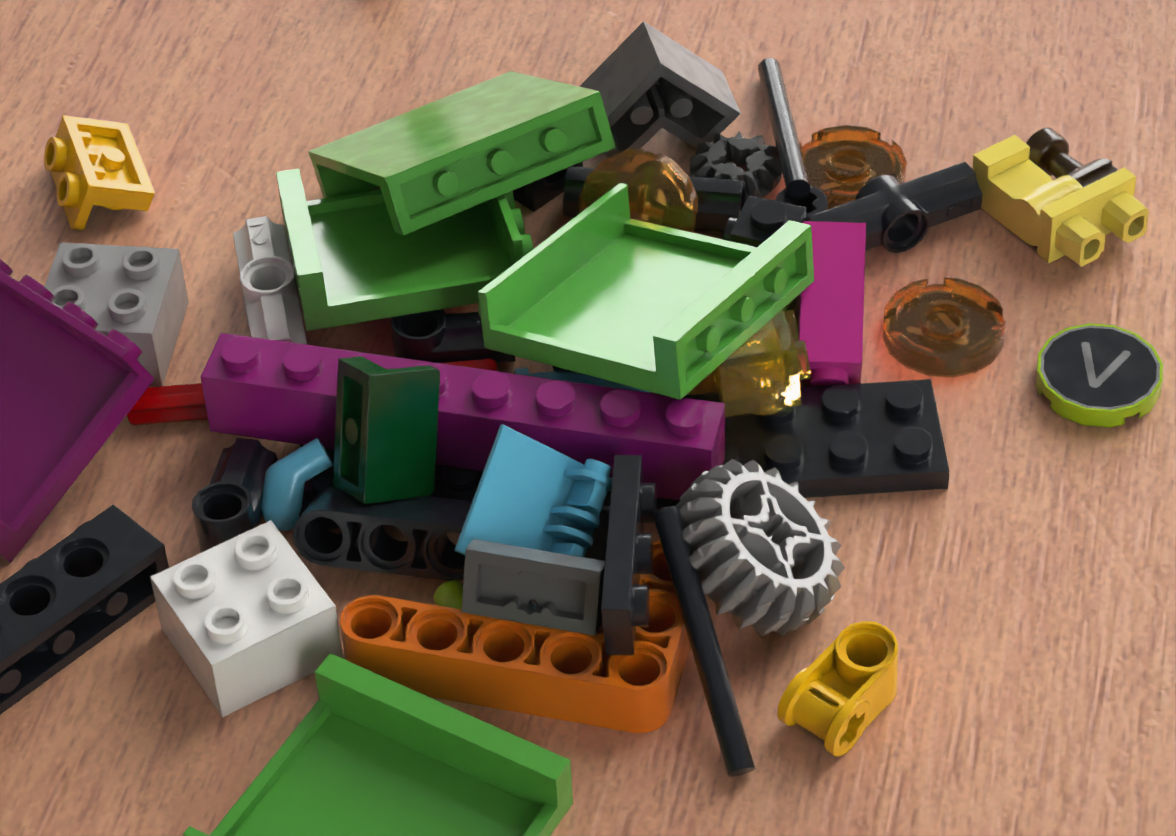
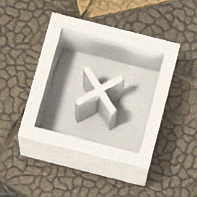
(246, 617)

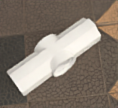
(268, 282)

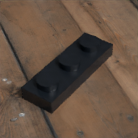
(627, 555)

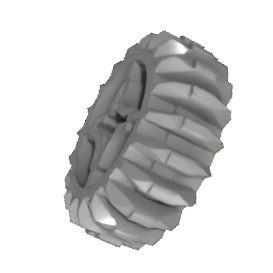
(759, 547)

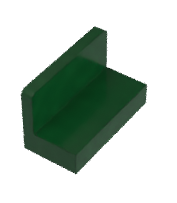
(385, 430)

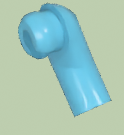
(286, 481)

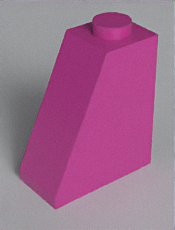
(835, 304)

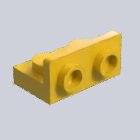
(96, 166)

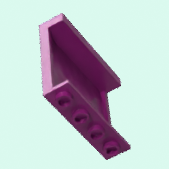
(58, 400)

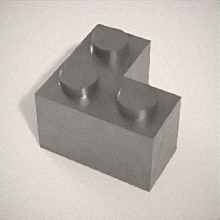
(661, 85)

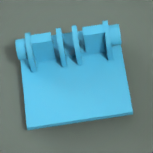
(536, 498)

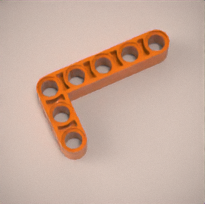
(526, 664)

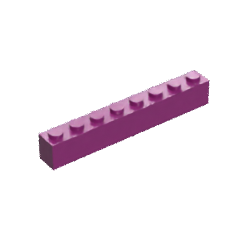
(291, 396)

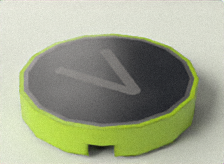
(1099, 374)

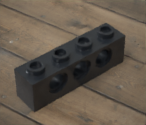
(73, 599)

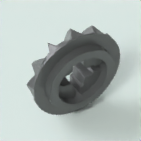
(761, 162)

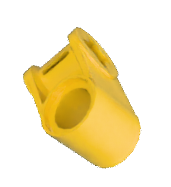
(844, 686)

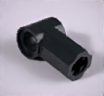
(442, 338)
(234, 495)

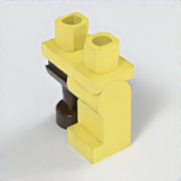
(1059, 214)

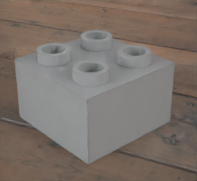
(127, 291)

